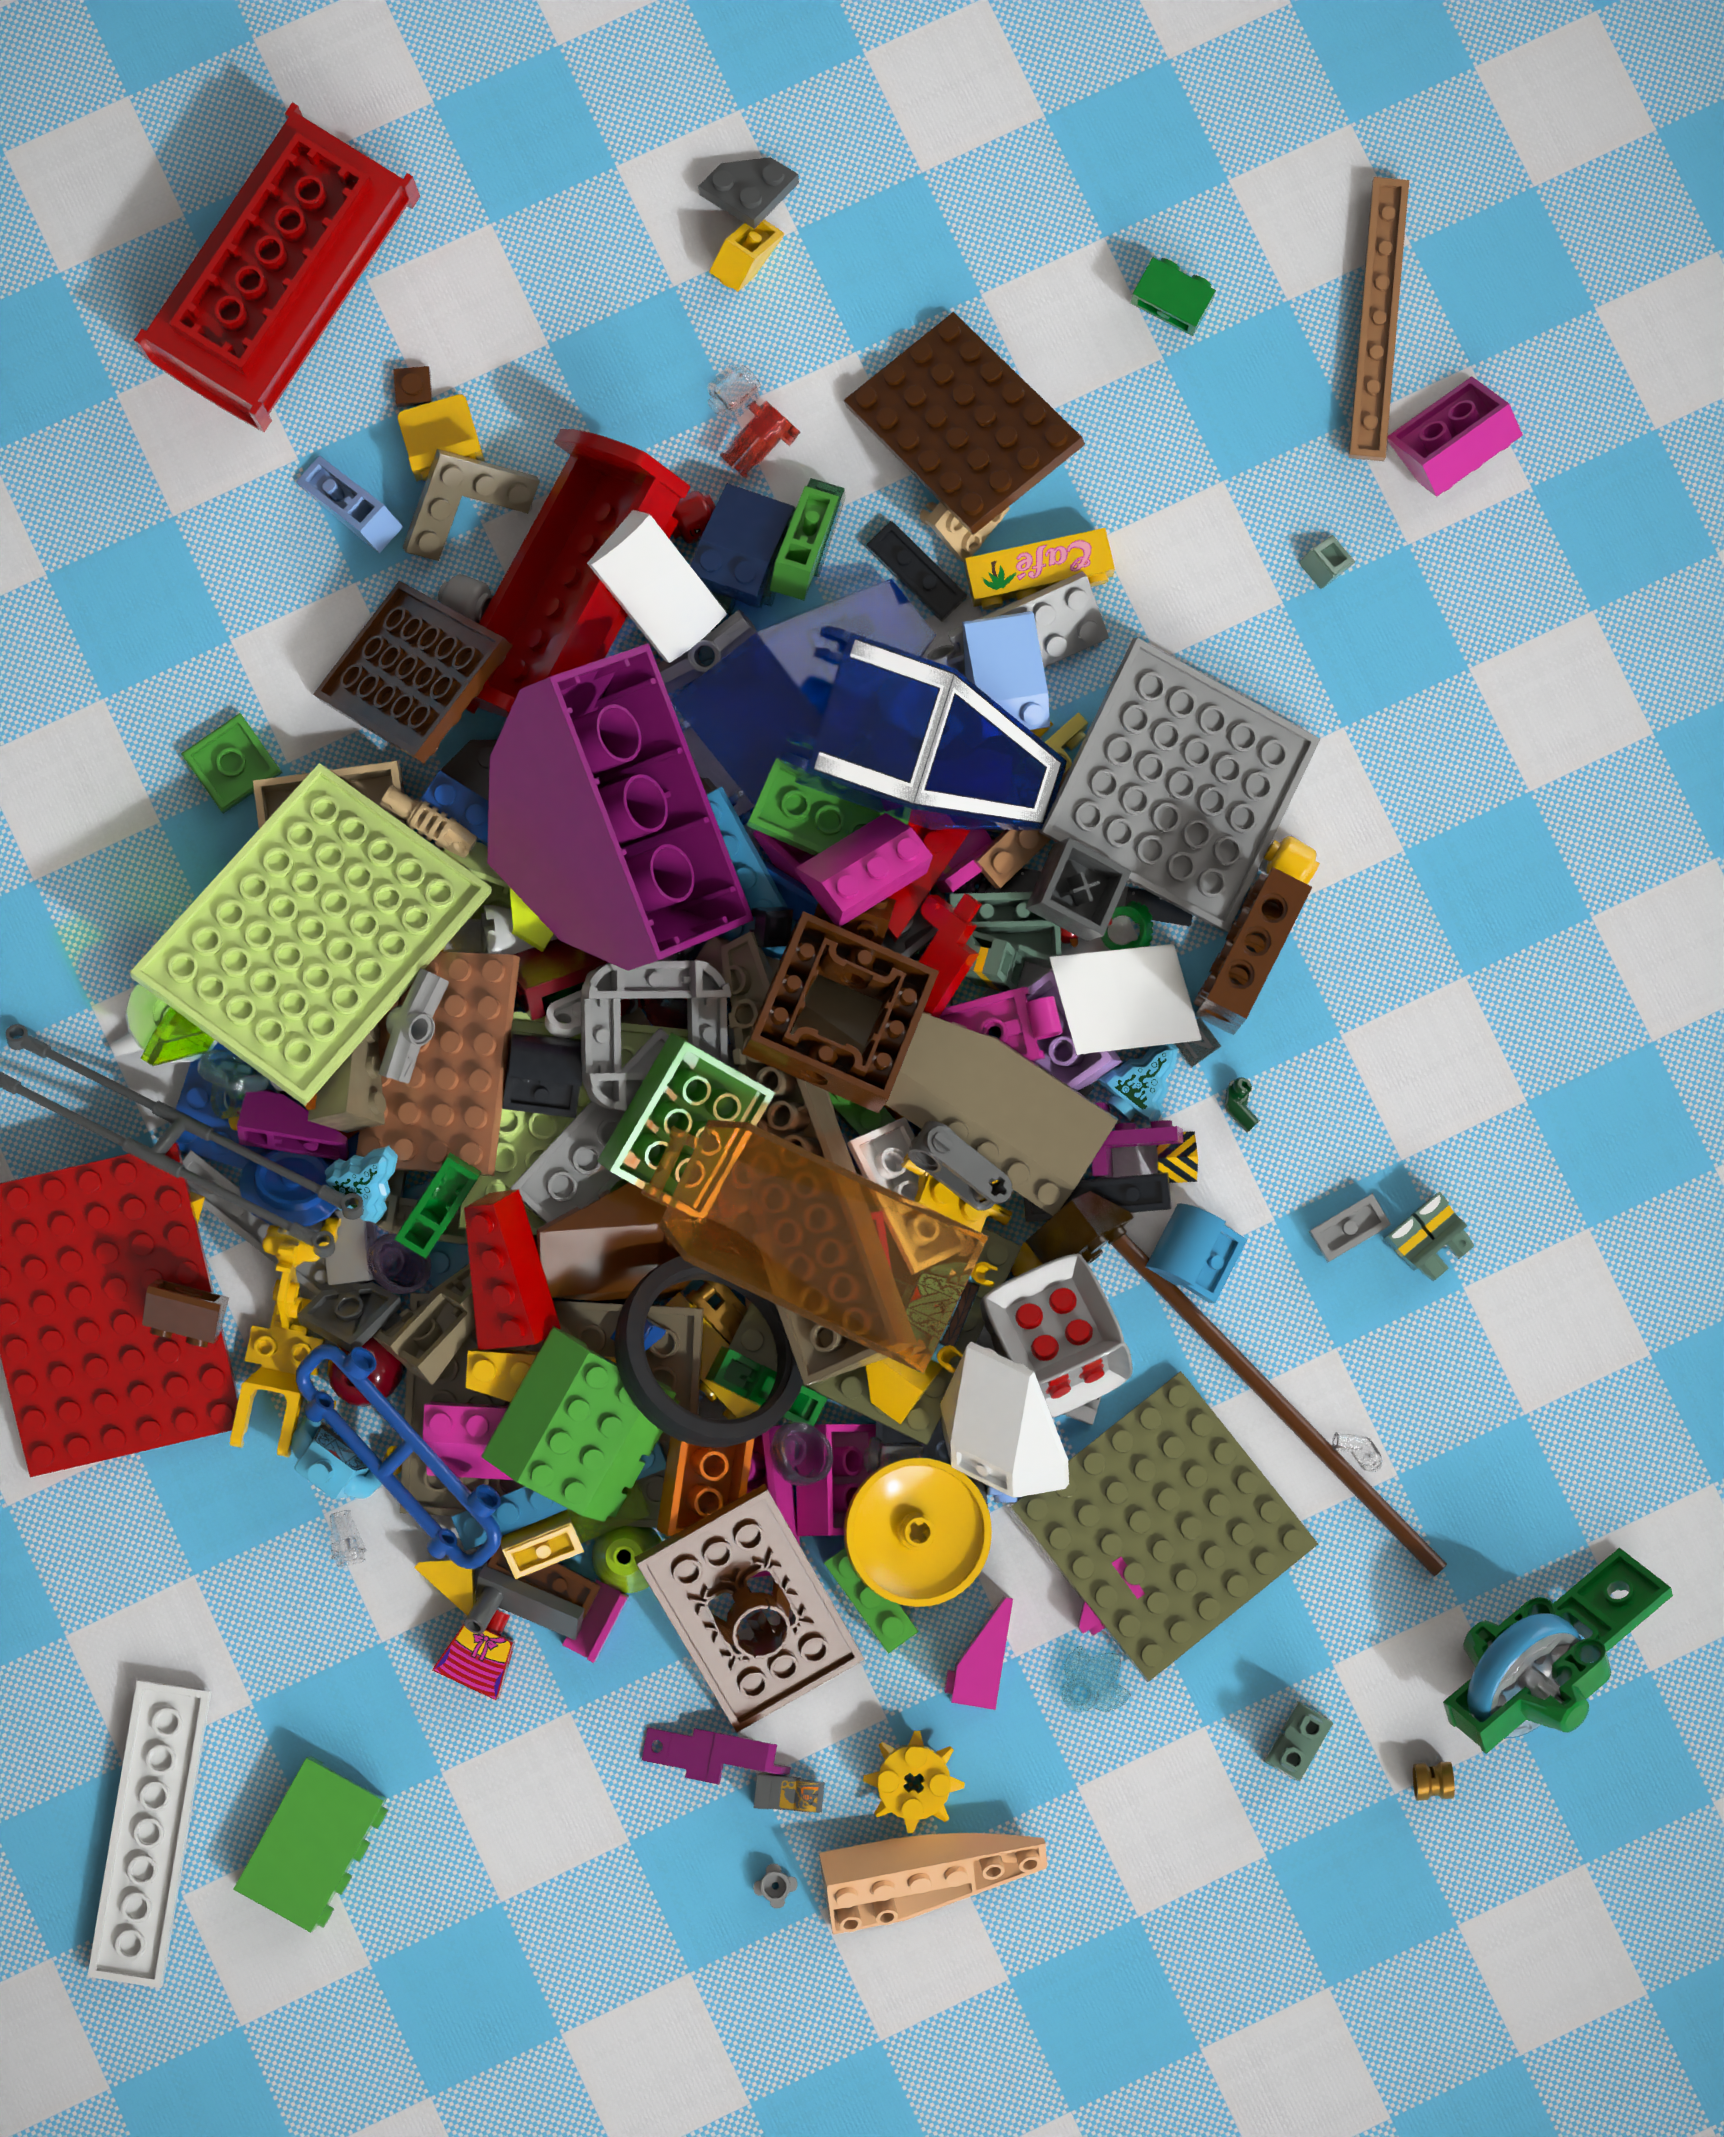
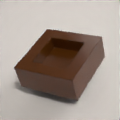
(412, 386)

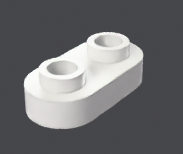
(564, 1010)

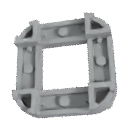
(601, 1020)

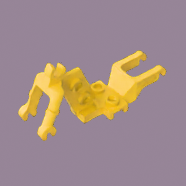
(285, 1342)

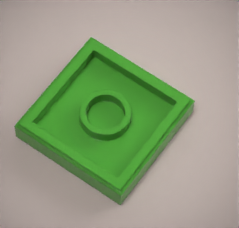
(230, 762)

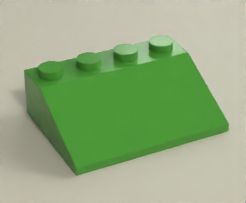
(684, 1092)

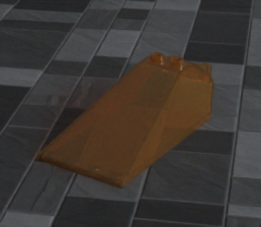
(816, 1238)

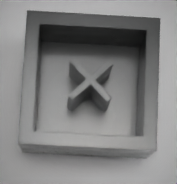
(1078, 889)

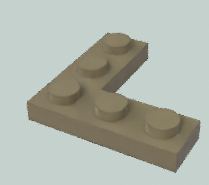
(460, 476)

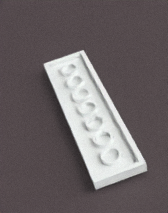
(149, 1834)

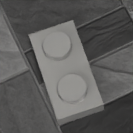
(1350, 1228)

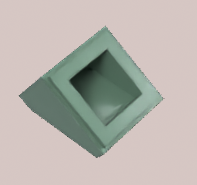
(1326, 561)

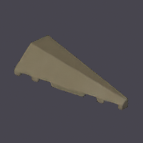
(435, 1330)

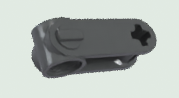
(959, 1166)

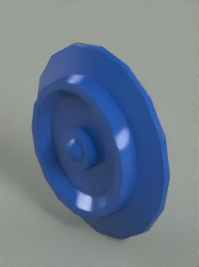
(283, 1195)

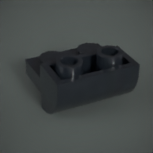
(543, 1074)

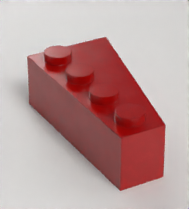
(506, 1274)

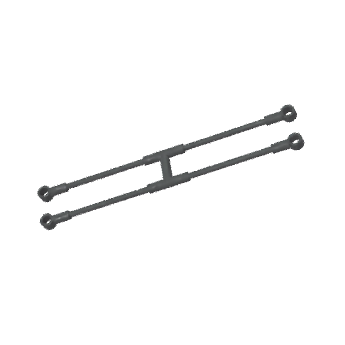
(180, 1123)

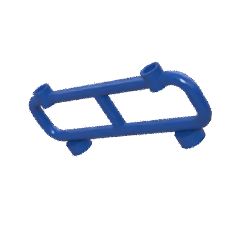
(479, 1503)

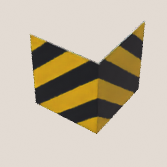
(1179, 1159)

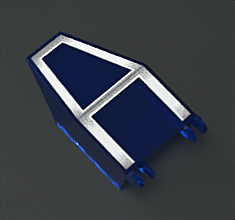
(923, 744)

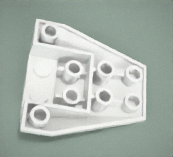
(1001, 1426)

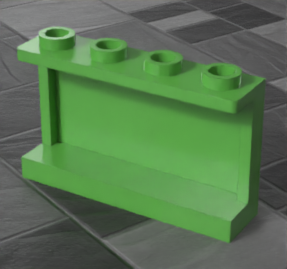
(311, 1845)

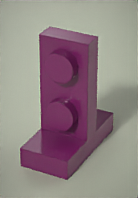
(1128, 1135)

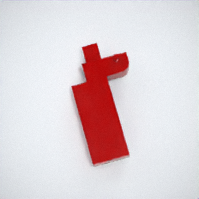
(948, 948)

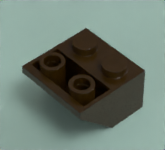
(1080, 1229)

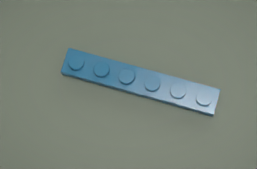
(527, 1506)

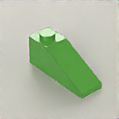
(803, 543)

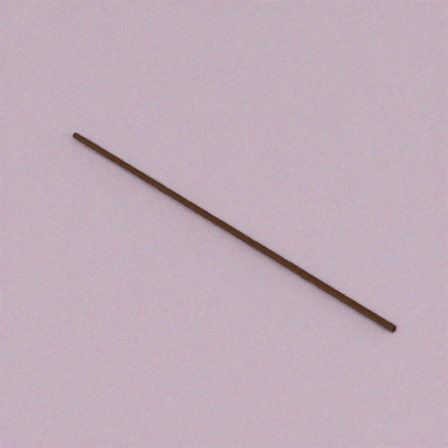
(1282, 1408)

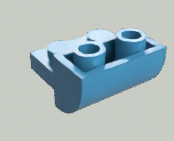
(1196, 1252)

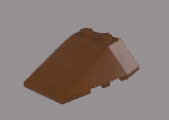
(606, 1247)

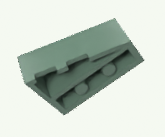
(1007, 919)

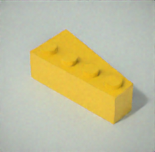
(499, 1371)

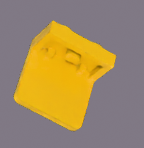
(441, 426)

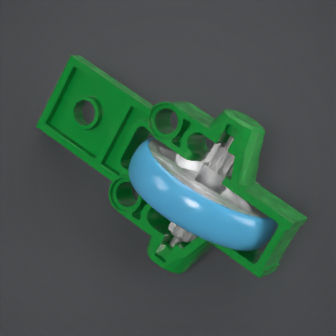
(1516, 1693)

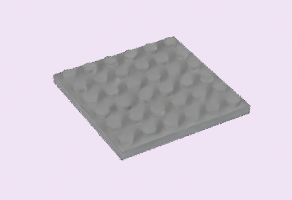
(1181, 783)

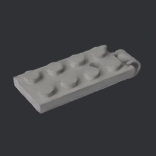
(1064, 620)

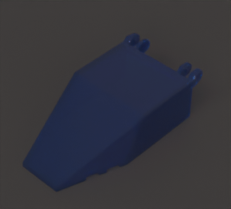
(780, 687)

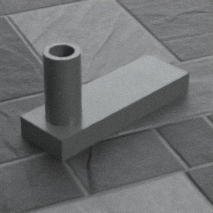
(523, 1600)

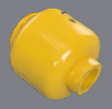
(1292, 858)

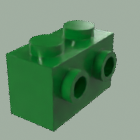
(1173, 295)

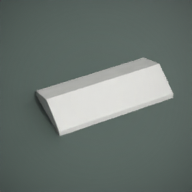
(881, 1155)

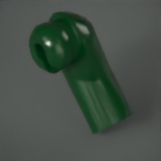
(1237, 1102)

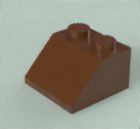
(184, 1311)

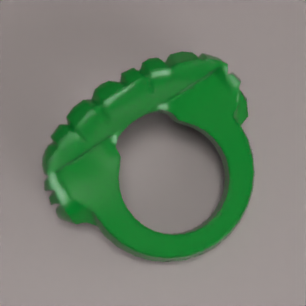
(1139, 915)

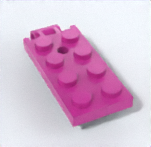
(1018, 1019)

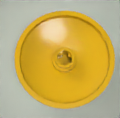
(917, 1532)

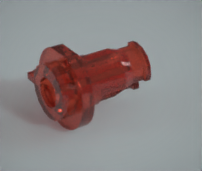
(766, 424)

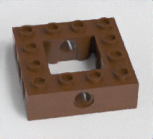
(1251, 950)
(860, 965)

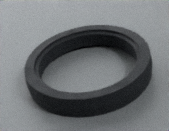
(653, 1400)

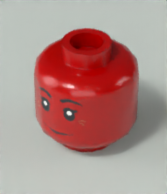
(693, 516)

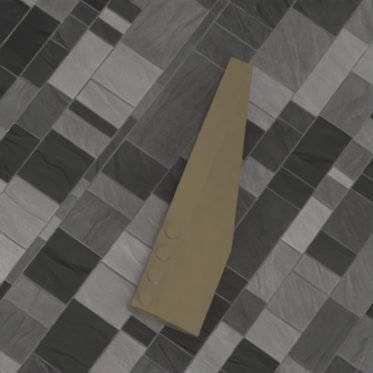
(975, 1086)
(803, 1117)

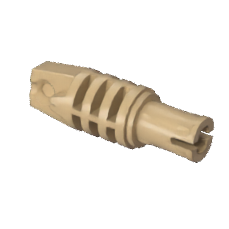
(428, 821)

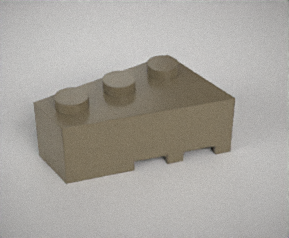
(353, 1094)

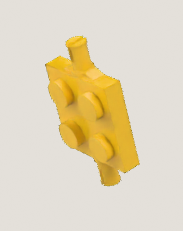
(941, 1199)

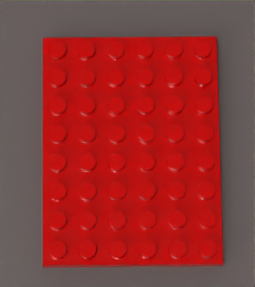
(72, 1309)

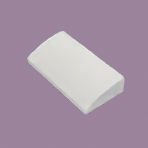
(656, 586)

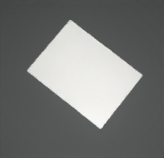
(1125, 999)

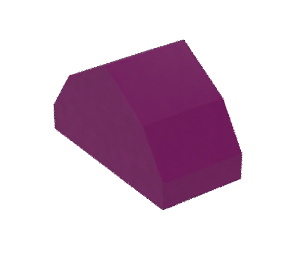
(608, 816)

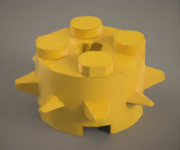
(913, 1759)

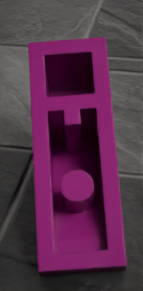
(282, 1125)

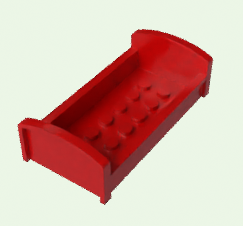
(276, 270)
(550, 596)

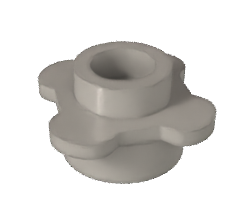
(777, 1896)

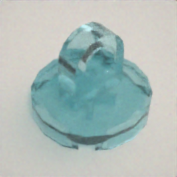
(229, 1076)

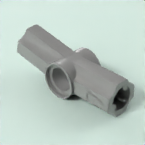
(722, 641)
(412, 1026)

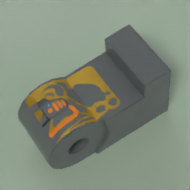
(788, 1793)

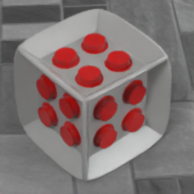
(1061, 1330)

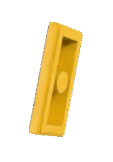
(541, 1544)

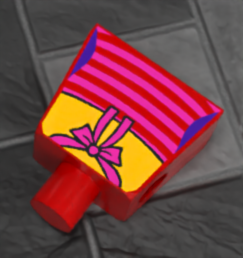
(479, 1659)

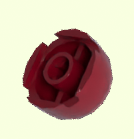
(384, 1377)

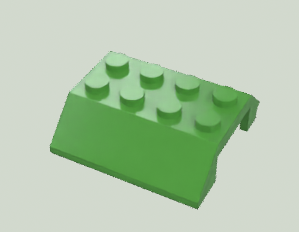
(573, 1430)

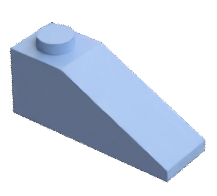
(350, 504)

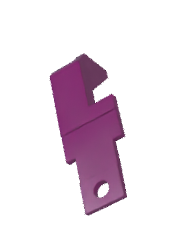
(708, 1751)

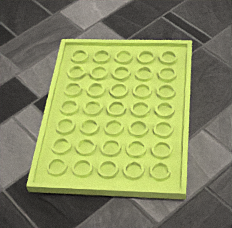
(311, 933)

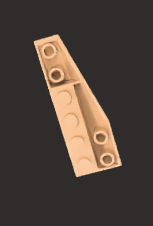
(919, 1874)

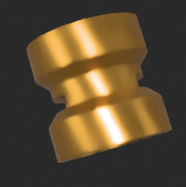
(1433, 1781)

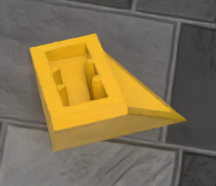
(897, 1387)

